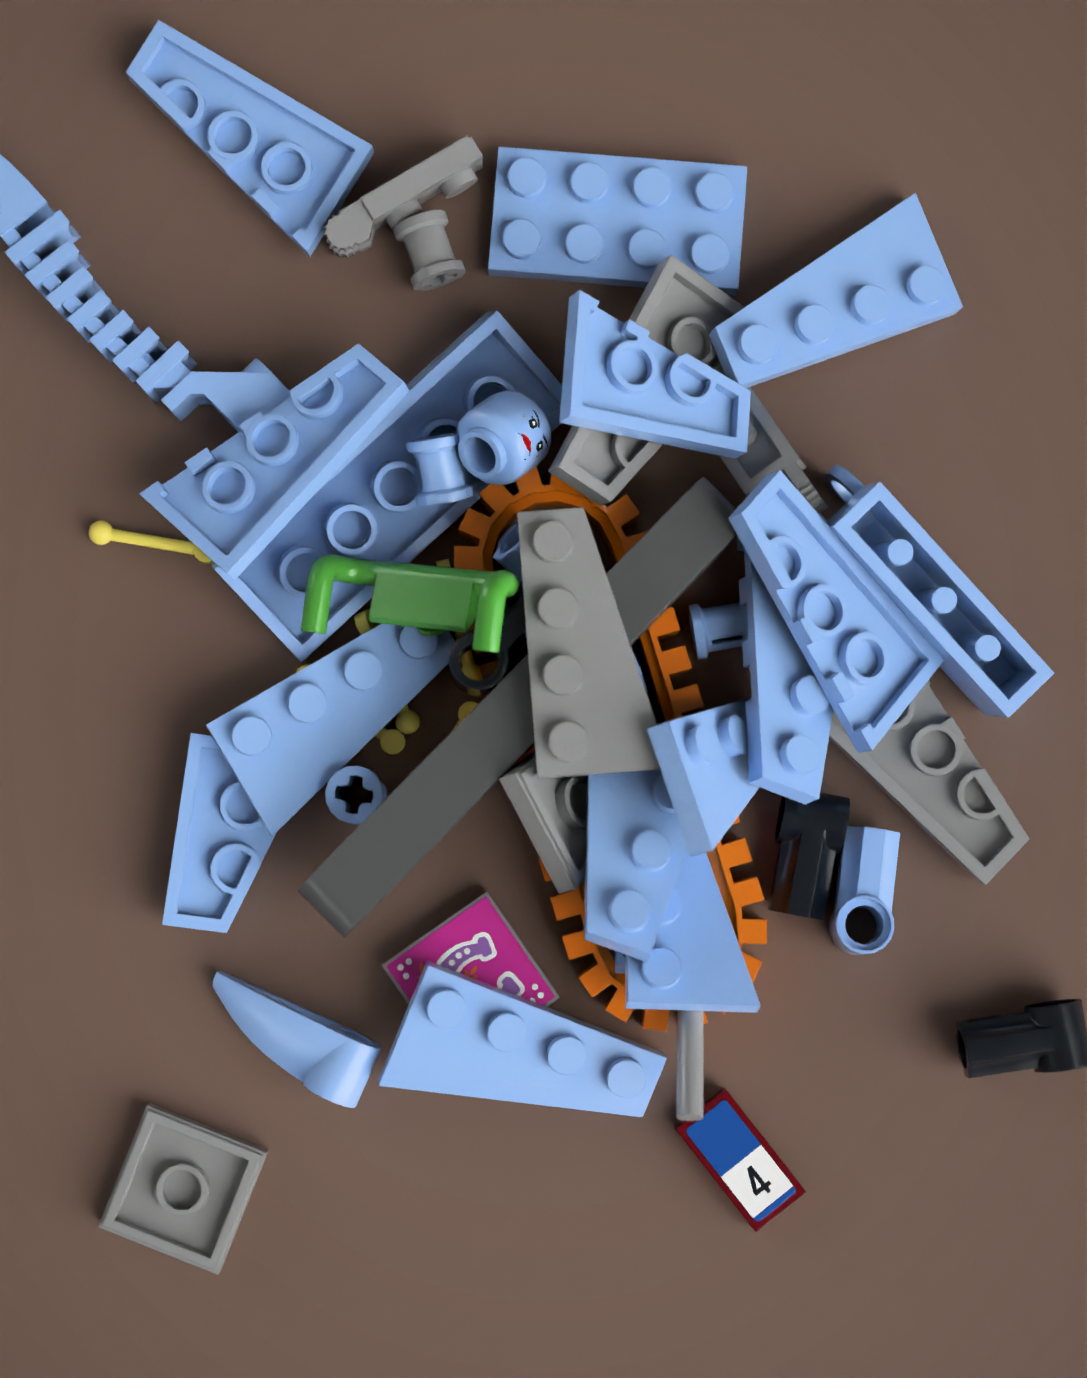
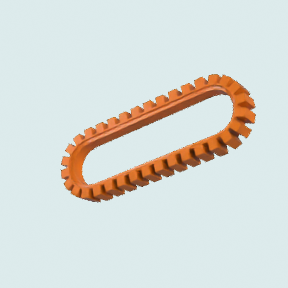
(672, 703)

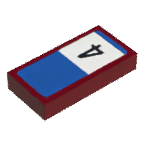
(740, 1160)

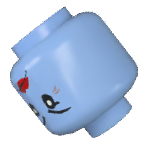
(503, 438)

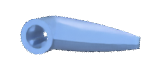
(307, 1045)

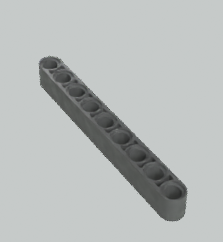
(502, 724)

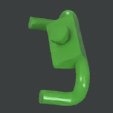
(415, 596)

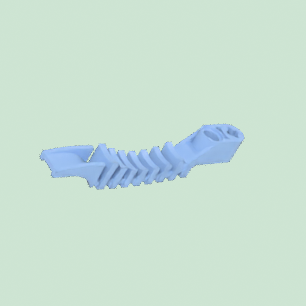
(46, 253)

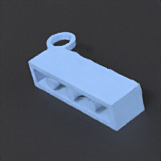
(968, 632)

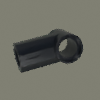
(511, 650)
(806, 853)
(1043, 1037)

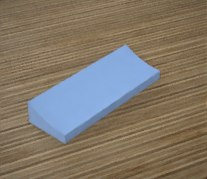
(371, 500)

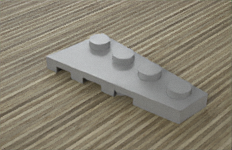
(680, 314)
(581, 667)
(940, 786)

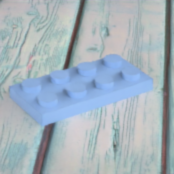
(614, 218)

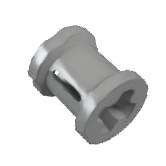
(429, 250)

